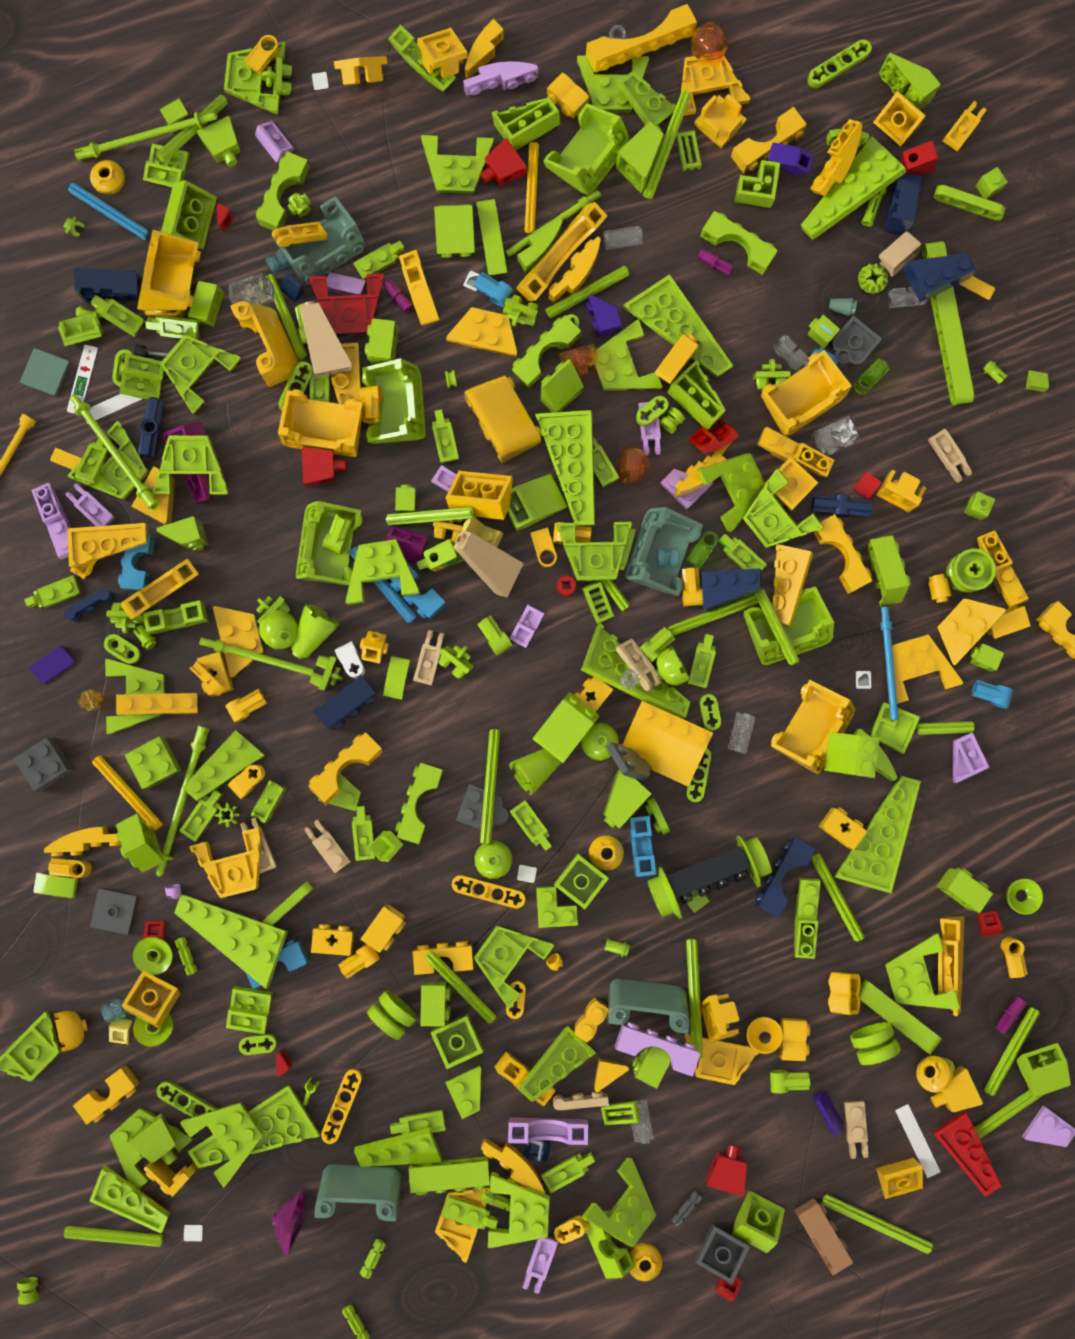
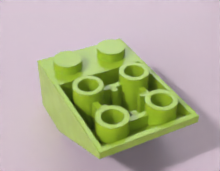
(910, 80)
(561, 387)
(534, 502)

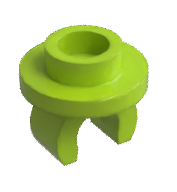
(70, 226)

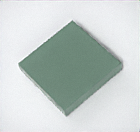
(45, 372)

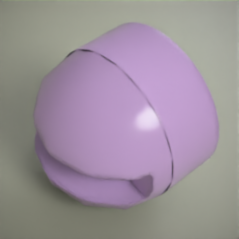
(173, 891)

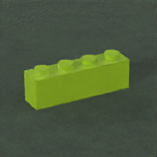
(449, 1174)

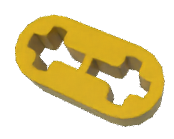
(521, 999)
(572, 1232)

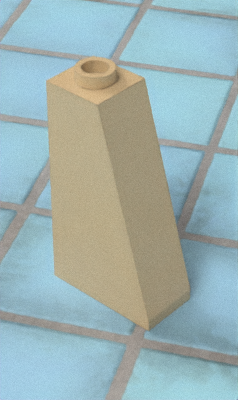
(324, 347)
(489, 562)

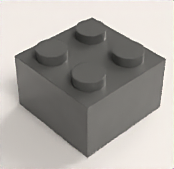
(43, 764)
(722, 1253)

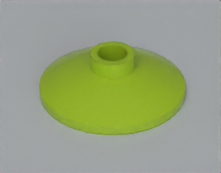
(146, 961)
(146, 1037)

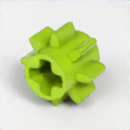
(299, 204)
(222, 815)

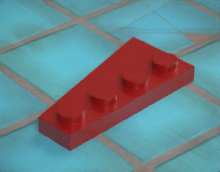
(967, 1149)

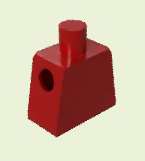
(920, 159)
(503, 164)
(320, 466)
(728, 1172)

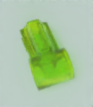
(871, 376)
(702, 550)

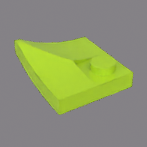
(894, 733)

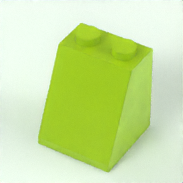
(638, 156)
(454, 230)
(566, 727)
(851, 754)
(624, 800)

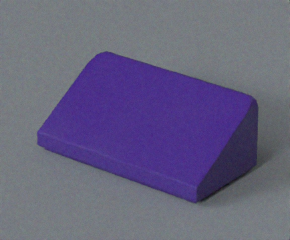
(52, 664)
(828, 1112)

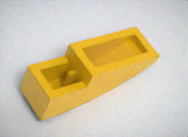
(484, 48)
(516, 1071)

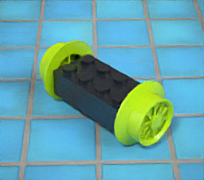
(708, 875)

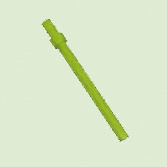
(565, 215)
(219, 646)

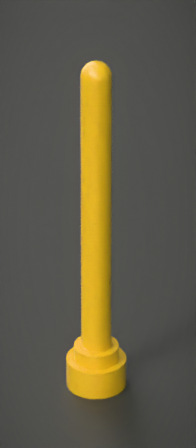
(25, 423)

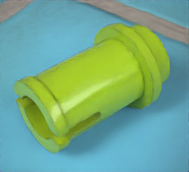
(994, 371)
(146, 639)
(617, 947)

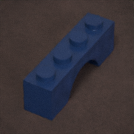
(772, 897)

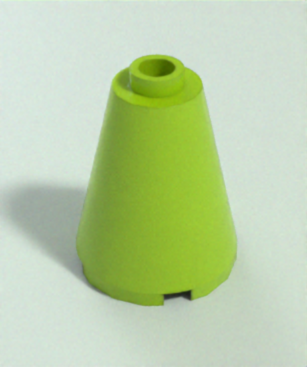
(312, 630)
(534, 769)

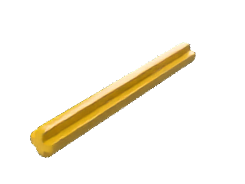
(531, 187)
(129, 795)

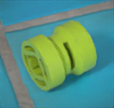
(671, 420)
(27, 1290)

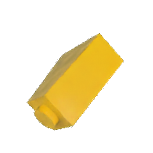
(677, 358)
(164, 511)

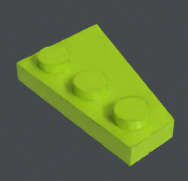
(644, 100)

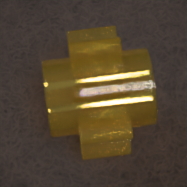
(90, 700)

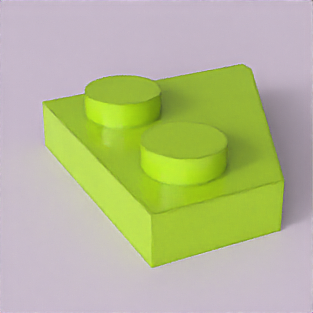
(348, 796)
(466, 1091)

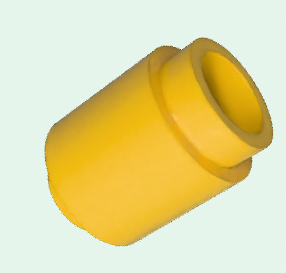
(939, 588)

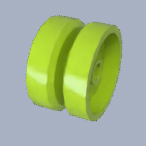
(981, 573)
(392, 1015)
(875, 1043)

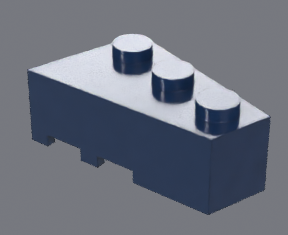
(107, 284)
(729, 585)

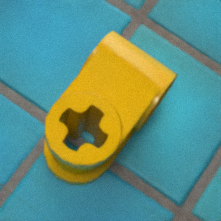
(244, 782)

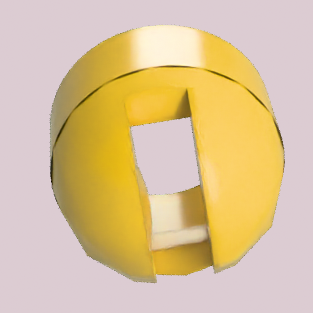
(554, 962)

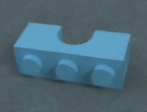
(131, 577)
(427, 604)
(641, 846)
(292, 955)

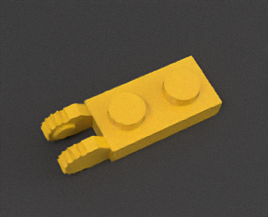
(963, 127)
(299, 234)

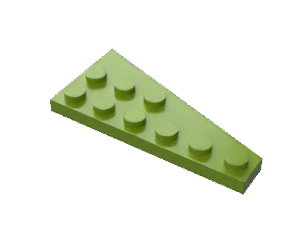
(671, 316)
(571, 451)
(242, 939)

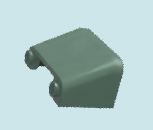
(661, 530)
(647, 997)
(360, 1185)

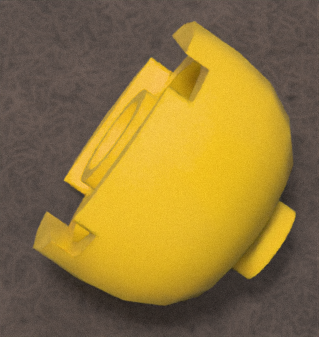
(70, 1029)

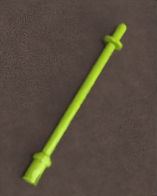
(94, 150)
(143, 491)
(198, 746)

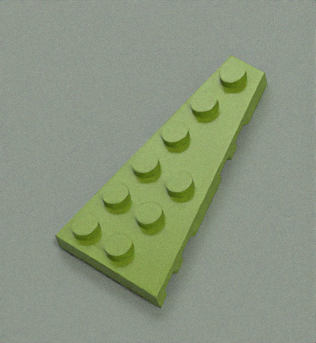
(868, 175)
(607, 665)
(879, 852)
(279, 1119)

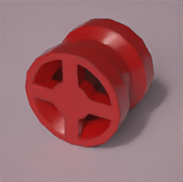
(566, 588)

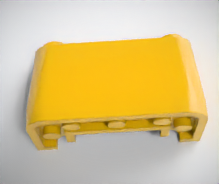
(168, 273)
(280, 358)
(806, 394)
(503, 417)
(320, 424)
(809, 729)

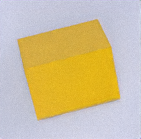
(899, 118)
(900, 1177)

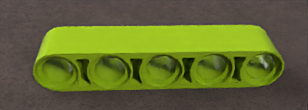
(898, 1017)

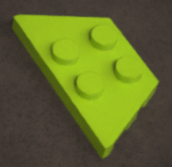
(32, 1050)

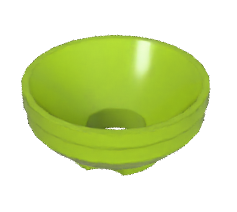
(1033, 898)

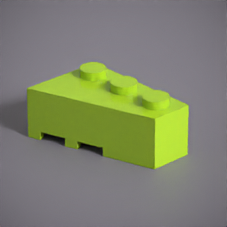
(526, 122)
(697, 397)
(888, 569)

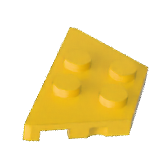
(484, 331)
(966, 626)
(240, 631)
(723, 1060)
(458, 1235)

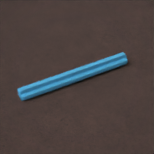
(109, 211)
(391, 595)

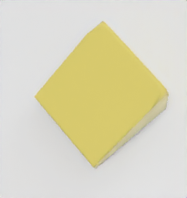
(120, 1031)

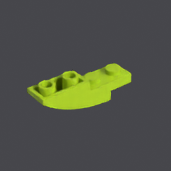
(806, 918)

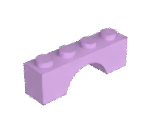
(633, 1040)
(557, 1129)

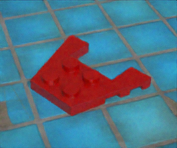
(350, 312)

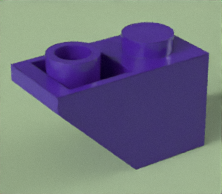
(791, 159)
(604, 315)

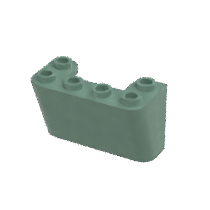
(324, 256)

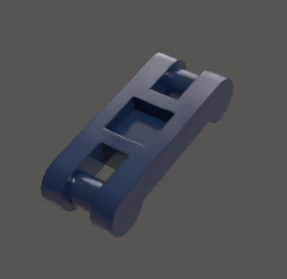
(88, 604)

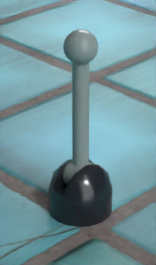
(142, 351)

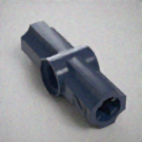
(153, 416)
(841, 506)

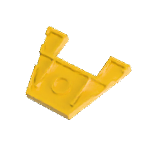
(708, 76)
(919, 658)
(236, 872)

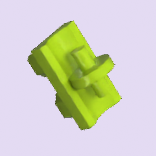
(280, 70)
(519, 312)
(762, 377)
(279, 604)
(122, 620)
(457, 657)
(321, 680)

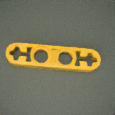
(489, 888)
(342, 1106)

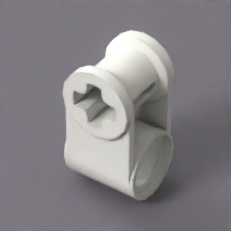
(349, 657)

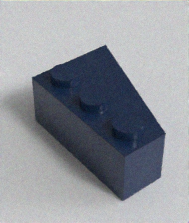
(903, 204)
(938, 274)
(346, 703)

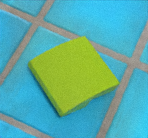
(166, 172)
(141, 377)
(249, 1010)

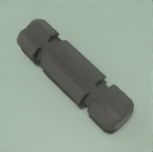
(687, 1209)

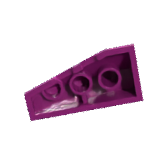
(196, 483)
(289, 1221)

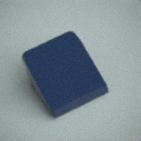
(292, 288)
(538, 1150)

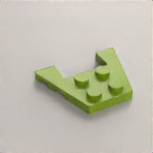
(246, 83)
(603, 88)
(456, 172)
(188, 363)
(616, 365)
(189, 456)
(111, 476)
(741, 481)
(770, 519)
(594, 559)
(379, 562)
(137, 682)
(501, 954)
(911, 979)
(234, 1132)
(129, 1155)
(527, 1213)
(630, 1214)

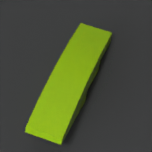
(491, 237)

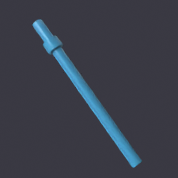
(886, 627)

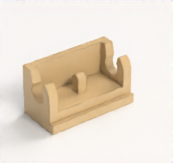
(899, 253)

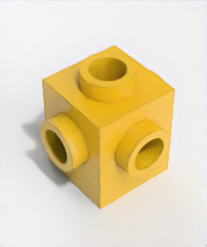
(374, 647)

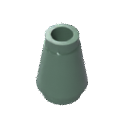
(844, 306)

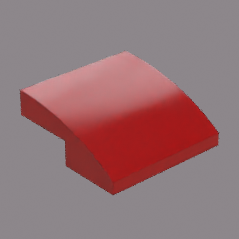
(714, 439)

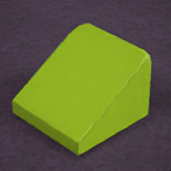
(1037, 381)

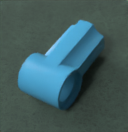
(495, 290)
(997, 695)

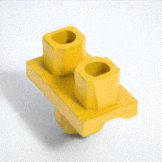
(441, 527)

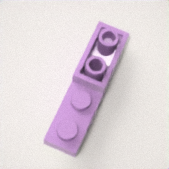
(504, 73)
(54, 518)

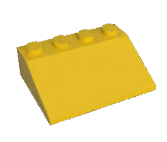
(667, 742)

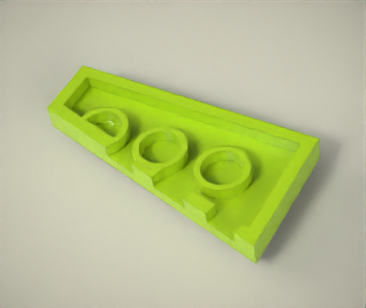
(556, 1063)
(126, 1200)

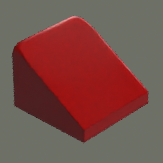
(224, 217)
(867, 485)
(989, 923)
(155, 929)
(282, 1063)
(728, 1290)

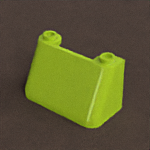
(590, 151)
(402, 403)
(317, 562)
(810, 628)

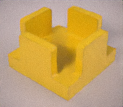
(442, 50)
(351, 67)
(720, 119)
(798, 484)
(901, 492)
(718, 1017)

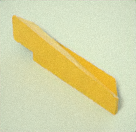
(951, 959)

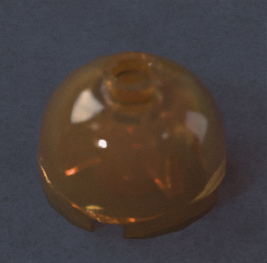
(709, 41)
(581, 358)
(632, 464)

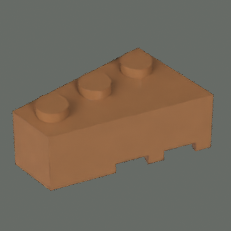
(823, 1236)

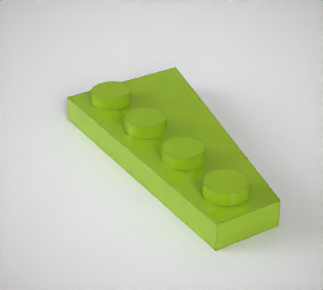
(223, 765)
(408, 1148)

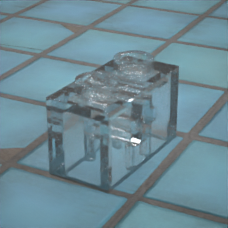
(254, 289)
(842, 428)

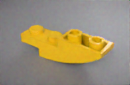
(843, 152)
(581, 267)
(418, 288)
(805, 456)
(693, 479)
(1005, 577)
(79, 841)
(522, 1170)

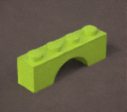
(291, 171)
(721, 229)
(563, 333)
(412, 827)

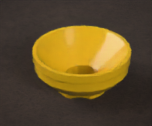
(110, 184)
(597, 847)
(760, 1026)
(942, 1077)
(648, 1252)

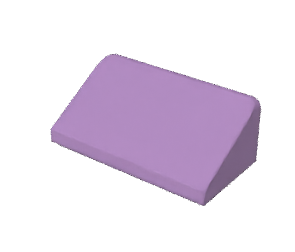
(273, 140)
(345, 285)

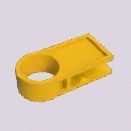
(260, 58)
(543, 542)
(208, 678)

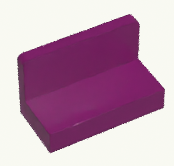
(410, 542)

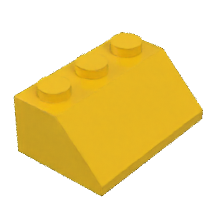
(484, 492)

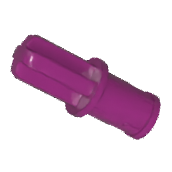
(715, 261)
(397, 295)
(1010, 1015)

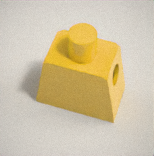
(960, 1093)

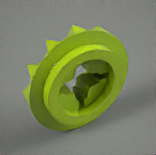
(869, 285)

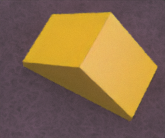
(607, 1072)

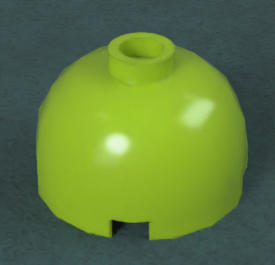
(278, 629)
(671, 667)
(597, 740)
(493, 859)

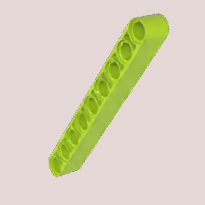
(950, 336)

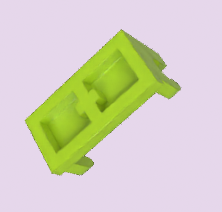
(206, 303)
(80, 328)
(268, 801)

